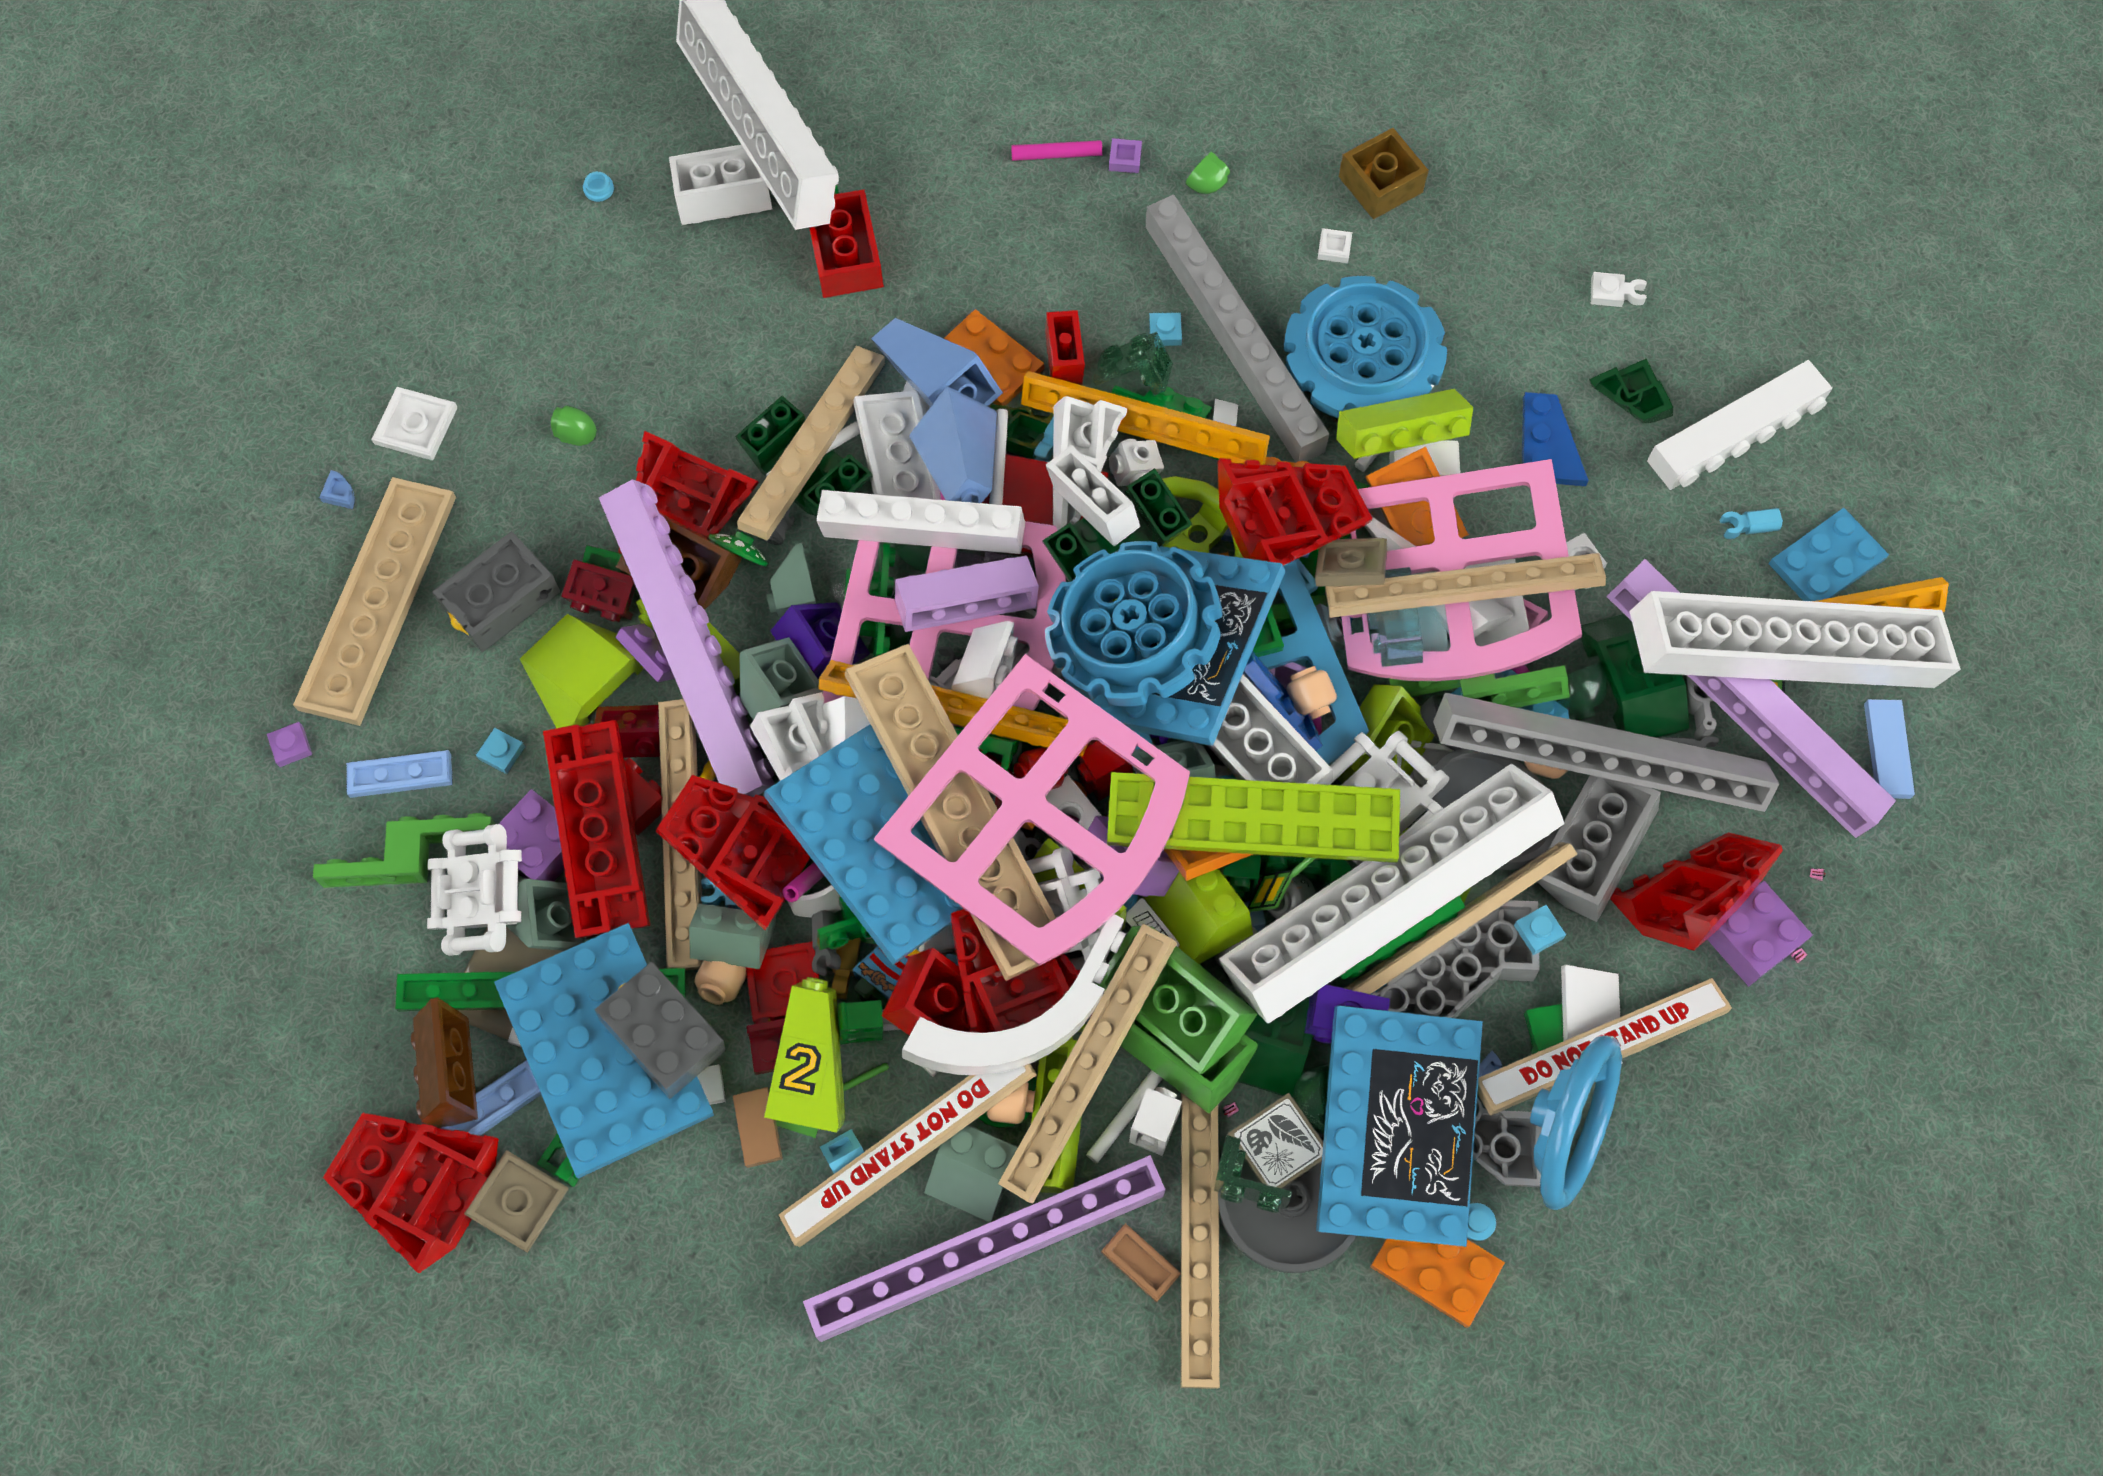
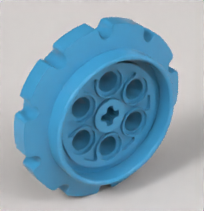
(1363, 346)
(1133, 623)

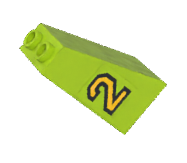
(808, 1063)

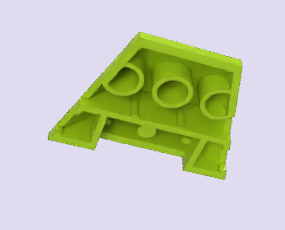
(577, 669)

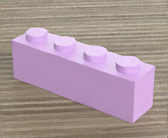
(966, 593)

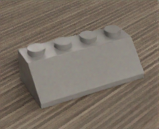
(1605, 832)

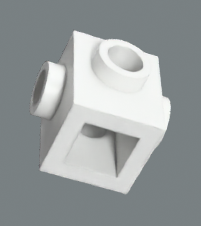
(1133, 460)

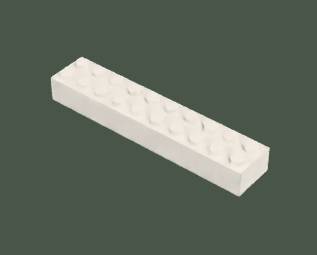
(758, 111)
(1792, 640)
(1387, 898)

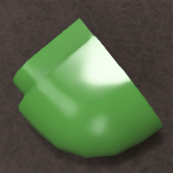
(1208, 175)
(573, 426)

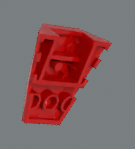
(690, 487)
(1287, 509)
(735, 845)
(1697, 894)
(990, 999)
(412, 1182)

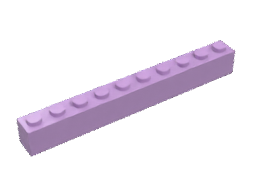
(686, 638)
(1780, 728)
(984, 1249)

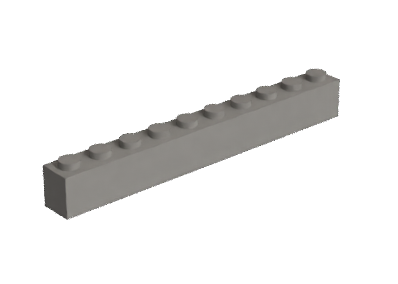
(1236, 330)
(1604, 752)

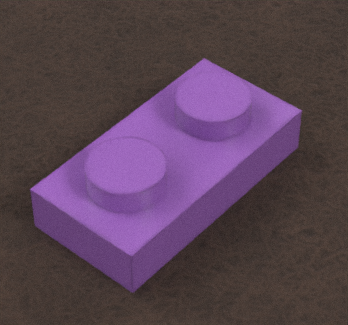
(646, 650)

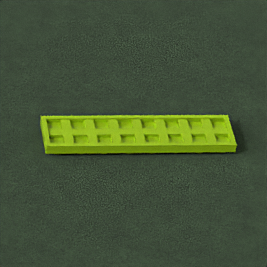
(1266, 818)

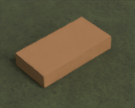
(757, 1134)
(1141, 1262)

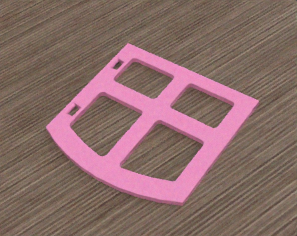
(1451, 552)
(861, 606)
(1026, 802)

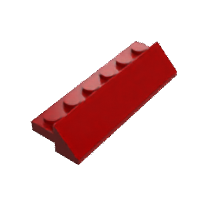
(596, 828)

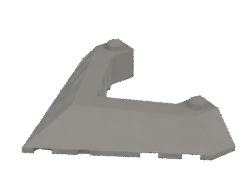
(1445, 987)

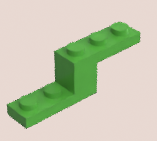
(1511, 691)
(404, 854)

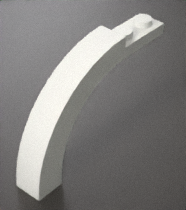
(1009, 1049)

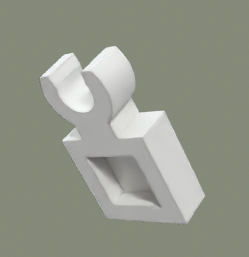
(1612, 290)

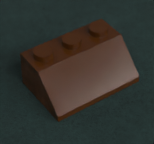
(703, 561)
(443, 1065)

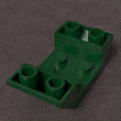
(769, 437)
(1159, 520)
(1646, 701)
(1244, 873)
(1279, 1052)

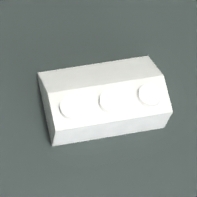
(717, 185)

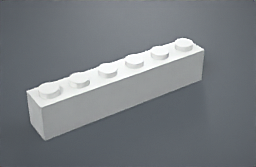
(1739, 425)
(921, 521)

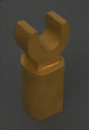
(849, 957)

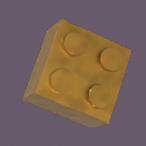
(1383, 173)

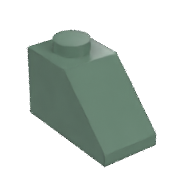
(791, 583)

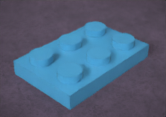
(1828, 558)

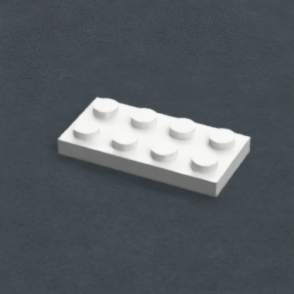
(889, 452)

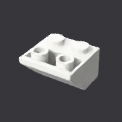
(986, 660)

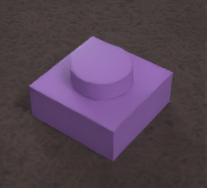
(1125, 155)
(289, 744)

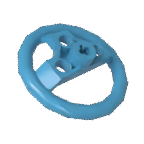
(1560, 1115)

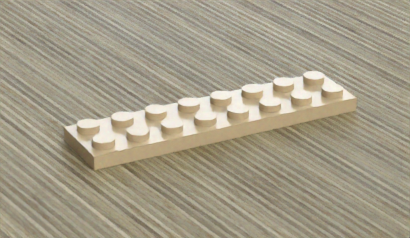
(375, 602)

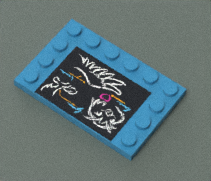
(1198, 710)
(1399, 1126)

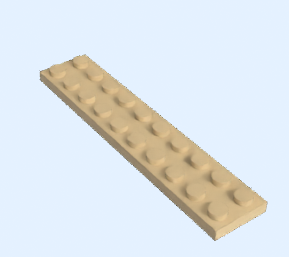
(914, 737)

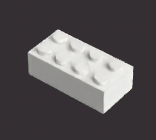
(1263, 745)

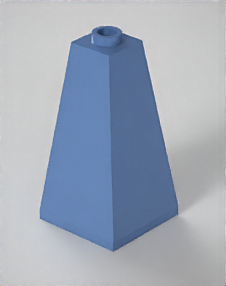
(934, 363)
(958, 446)

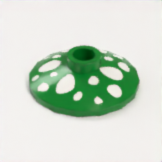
(741, 545)

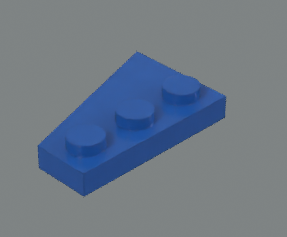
(1549, 437)
(1277, 695)

